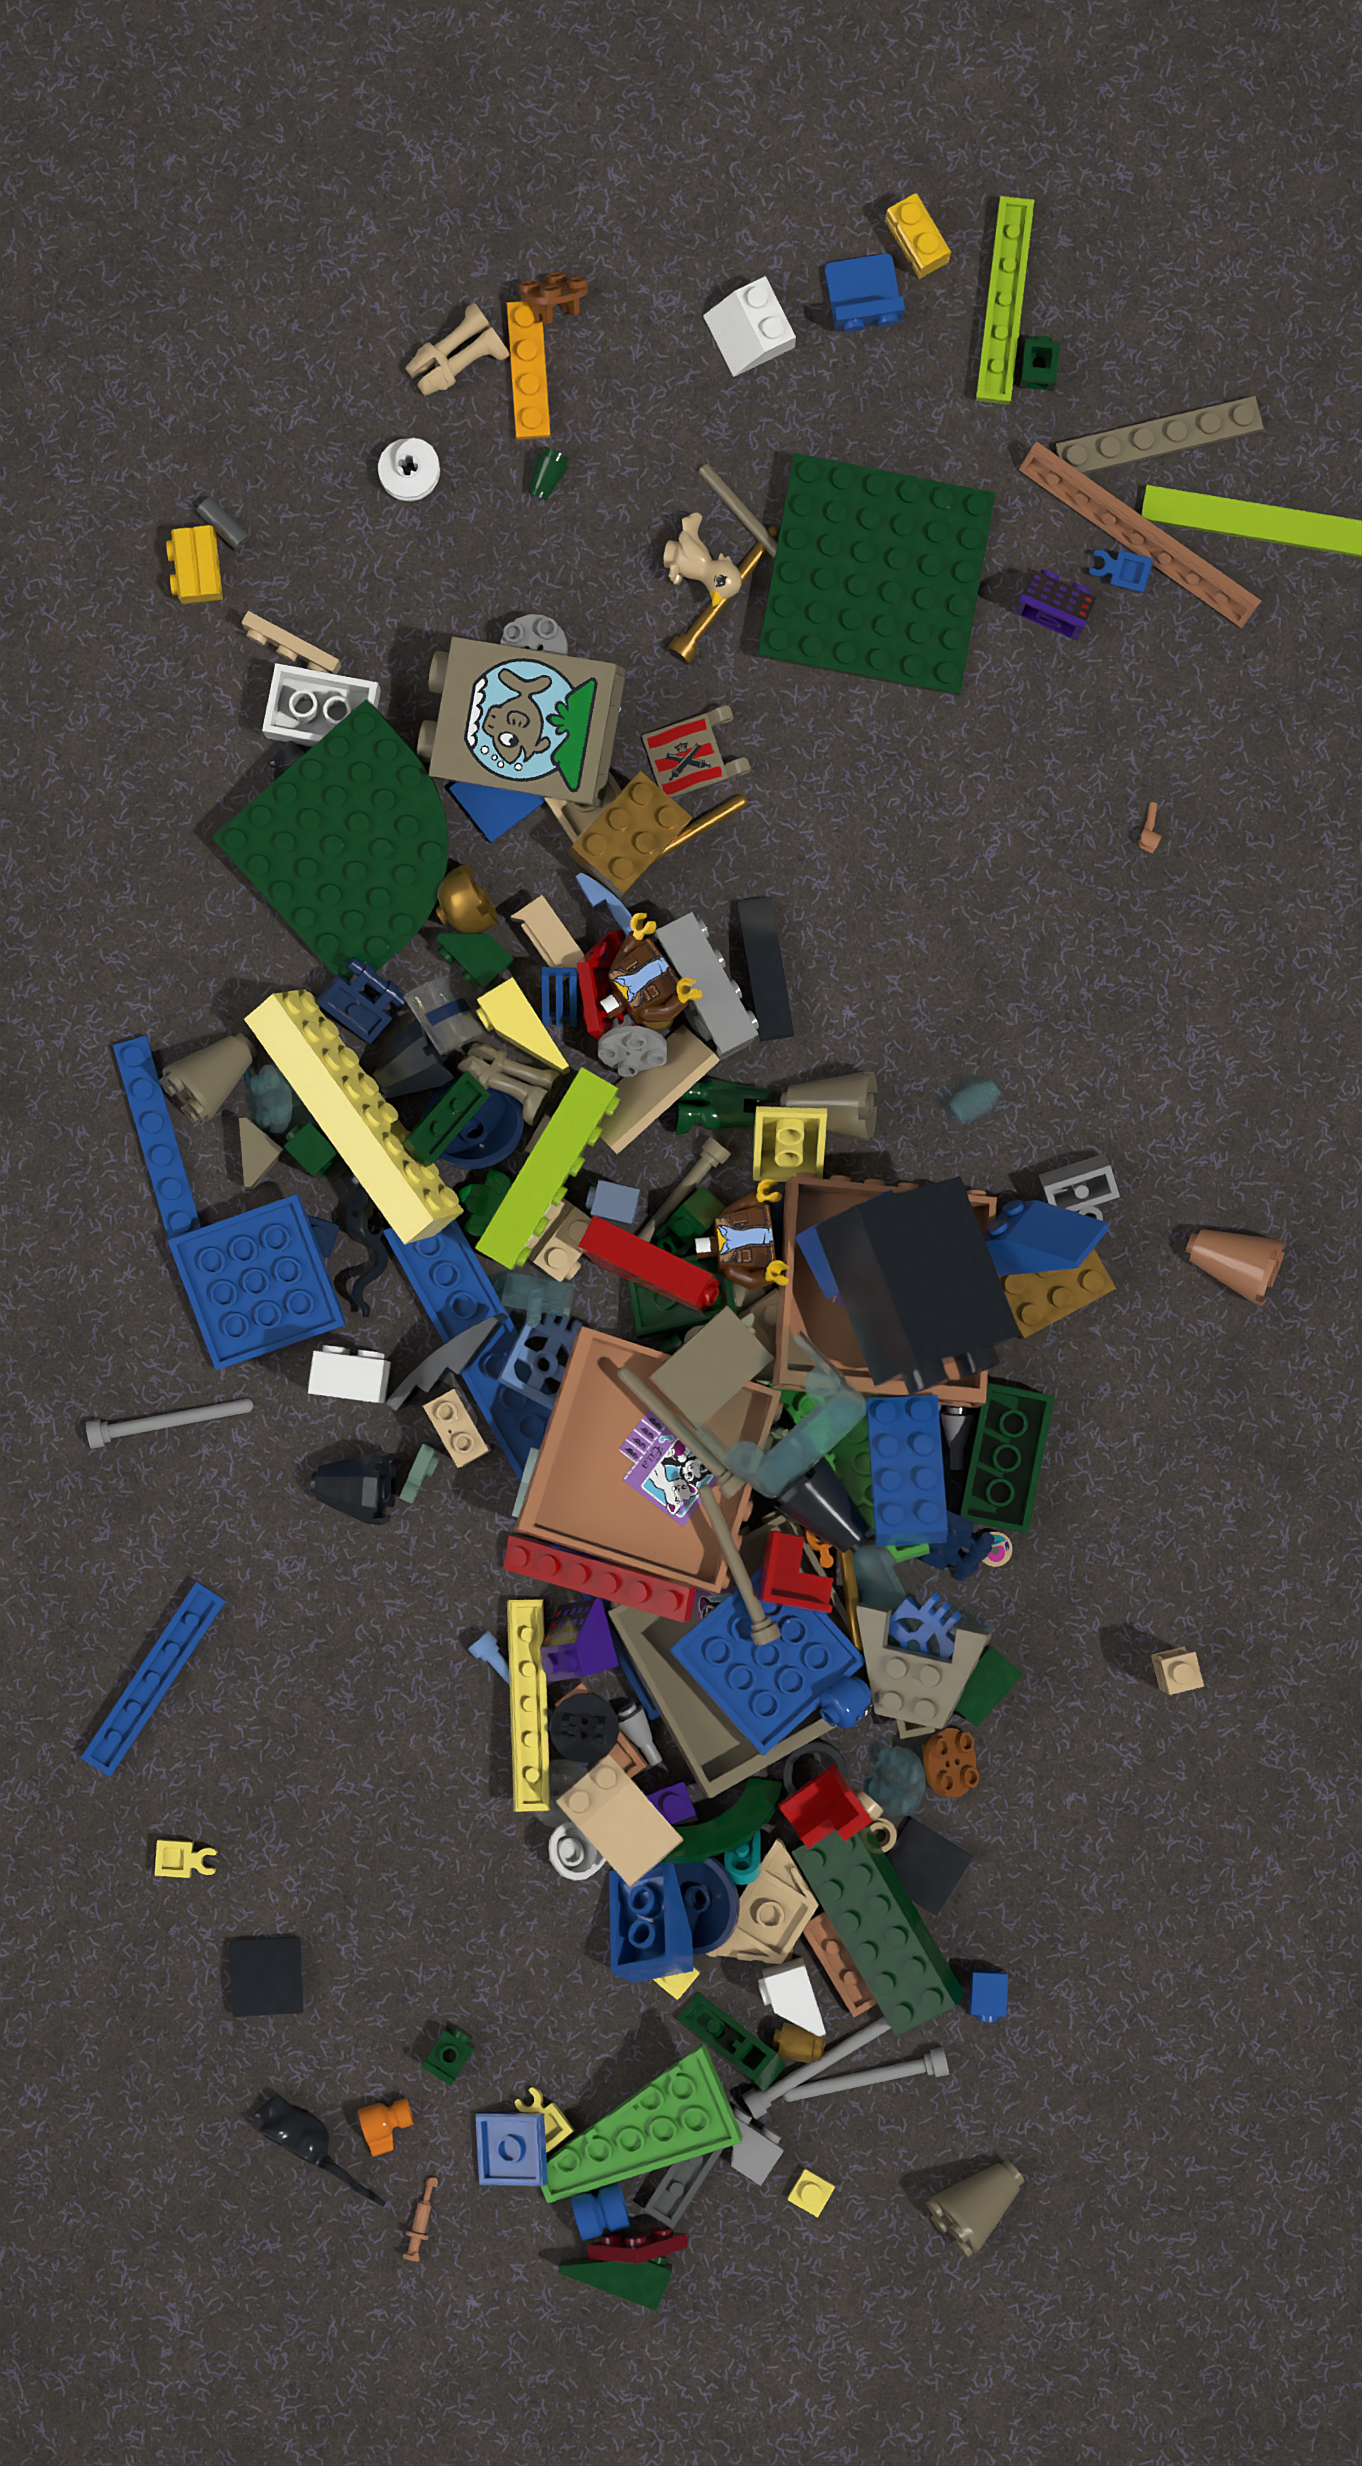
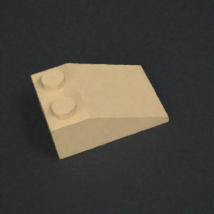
(619, 1820)

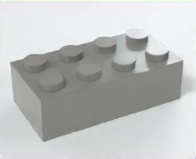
(719, 1014)

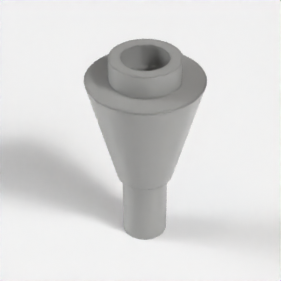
(956, 1426)
(635, 1726)

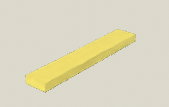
(528, 1706)

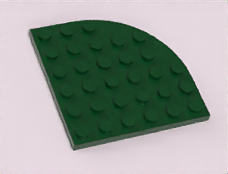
(347, 843)

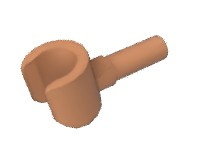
(1150, 839)

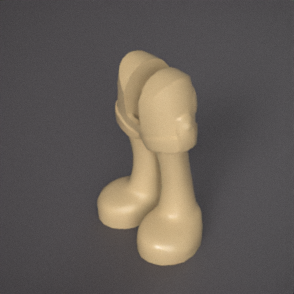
(446, 369)

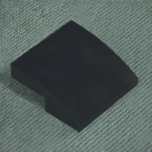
(927, 1864)
(266, 1977)

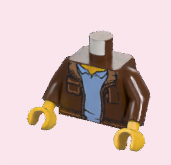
(645, 981)
(745, 1241)

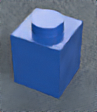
(988, 1994)

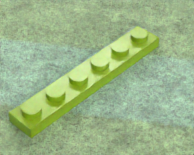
(1005, 300)

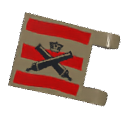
(688, 756)

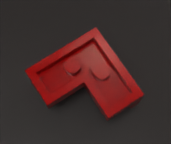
(782, 1581)
(825, 1805)

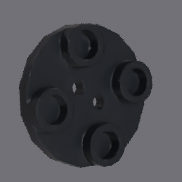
(568, 1725)

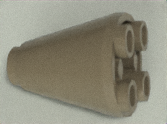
(208, 1076)
(975, 2205)

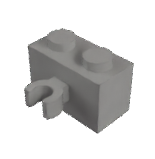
(1081, 1186)

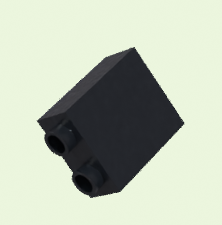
(919, 1285)

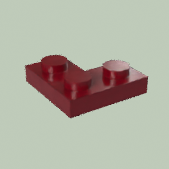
(637, 2247)

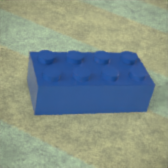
(906, 1470)

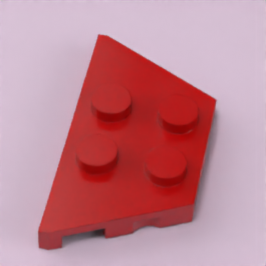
(595, 983)

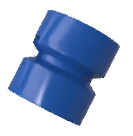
(600, 2211)

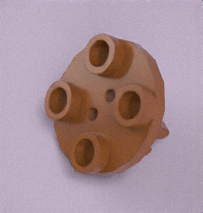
(552, 291)
(950, 1762)

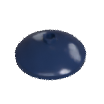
(499, 1130)
(716, 1918)

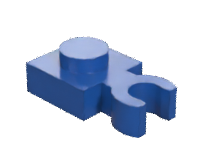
(1127, 572)

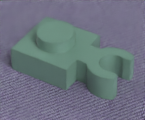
(424, 1465)

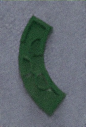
(731, 1828)

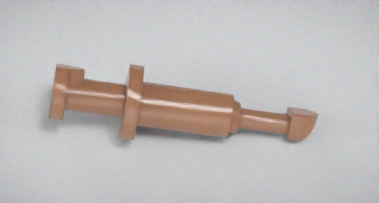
(420, 2222)

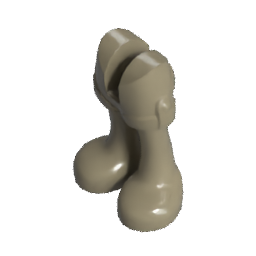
(490, 1063)

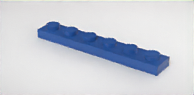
(157, 1137)
(153, 1679)

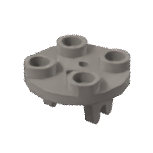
(535, 631)
(632, 1047)

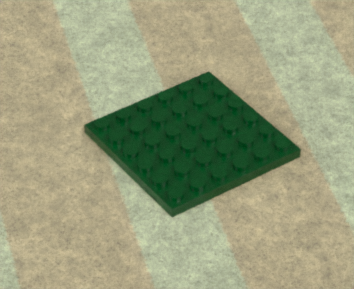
(876, 574)

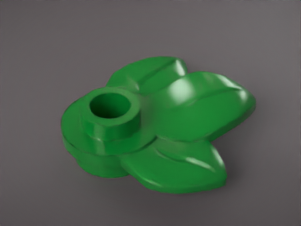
(484, 1200)

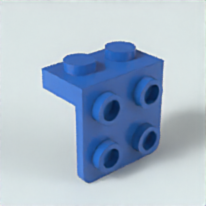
(864, 293)

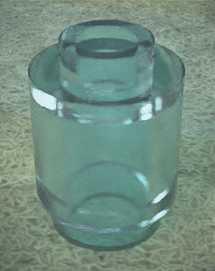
(974, 1100)

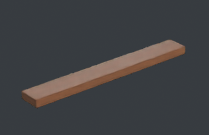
(1139, 534)

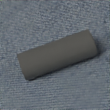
(222, 523)

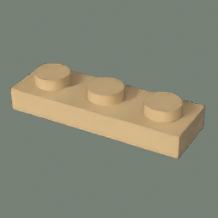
(289, 645)

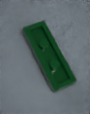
(446, 1119)

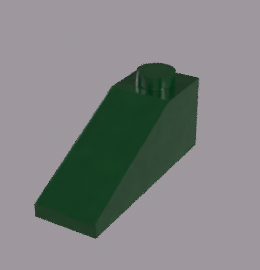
(732, 2042)
(635, 2282)

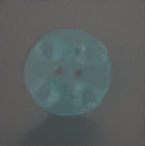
(274, 1099)
(898, 1781)

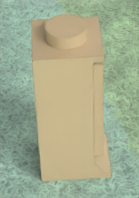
(549, 935)
(1177, 1670)

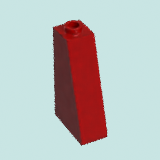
(648, 1265)

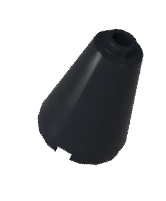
(825, 1508)

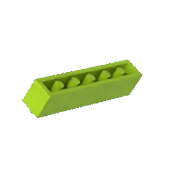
(548, 1168)

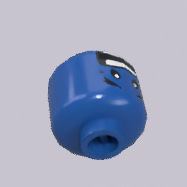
(845, 1702)

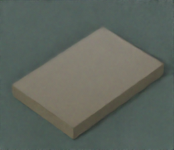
(711, 1367)

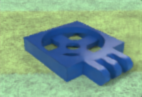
(933, 1623)

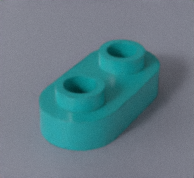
(745, 1862)

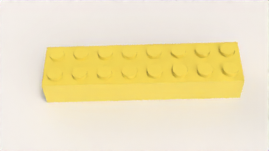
(353, 1114)

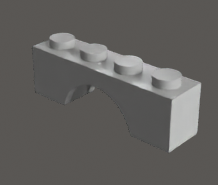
(758, 2148)

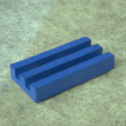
(559, 1016)

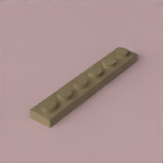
(1162, 436)

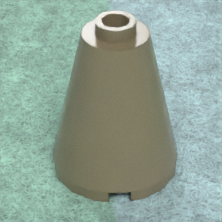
(847, 1101)

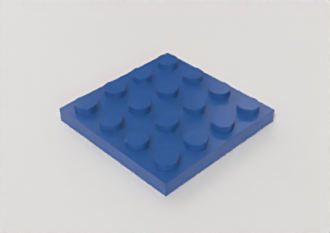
(257, 1282)
(768, 1685)

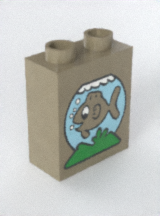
(523, 721)

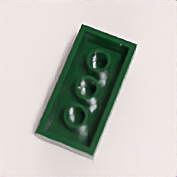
(1006, 1458)

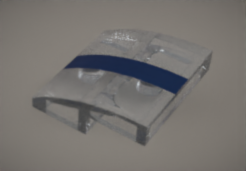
(444, 1014)

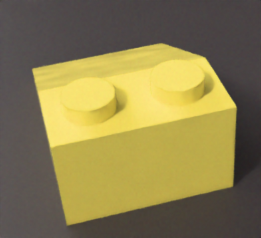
(515, 1021)
(788, 1142)

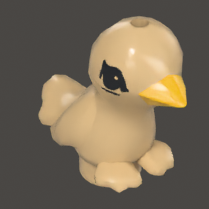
(693, 561)

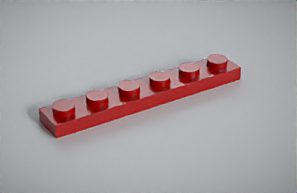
(600, 1578)

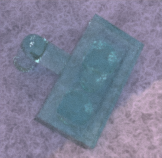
(538, 1296)

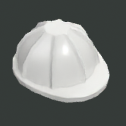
(573, 1853)

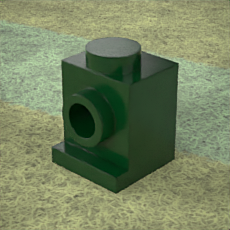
(1039, 378)
(449, 2039)

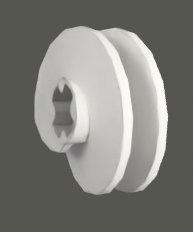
(417, 484)

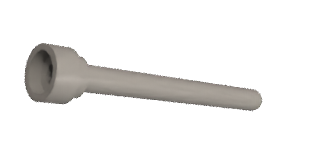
(102, 1432)
(933, 2063)
(759, 2101)

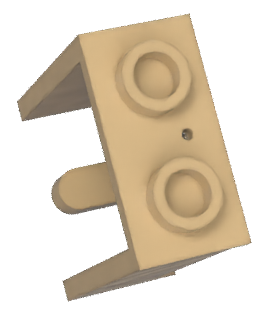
(456, 1428)

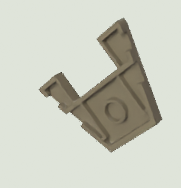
(914, 1683)

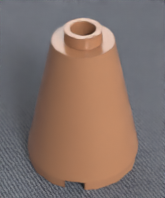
(1238, 1260)

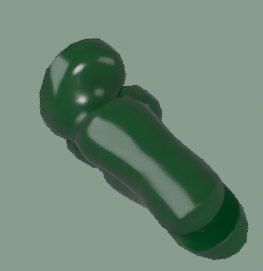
(724, 1105)

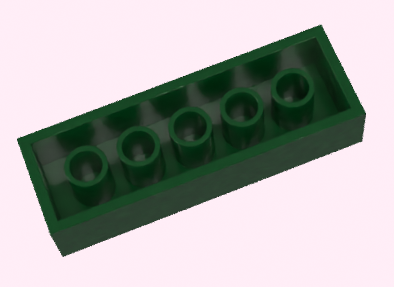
(880, 1928)

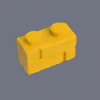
(917, 235)
(195, 564)

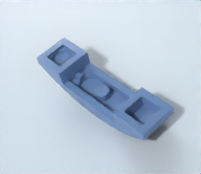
(599, 895)

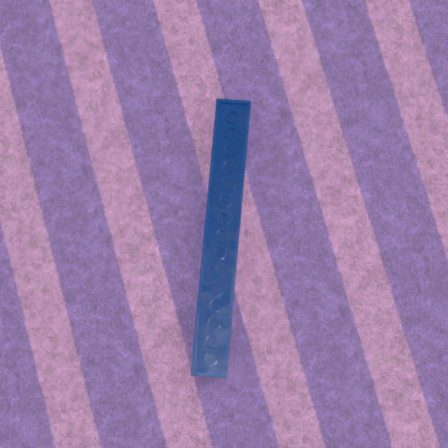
(456, 1299)

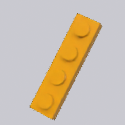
(528, 372)

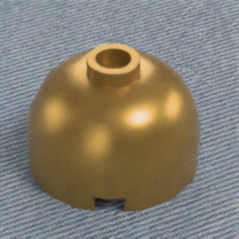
(465, 902)

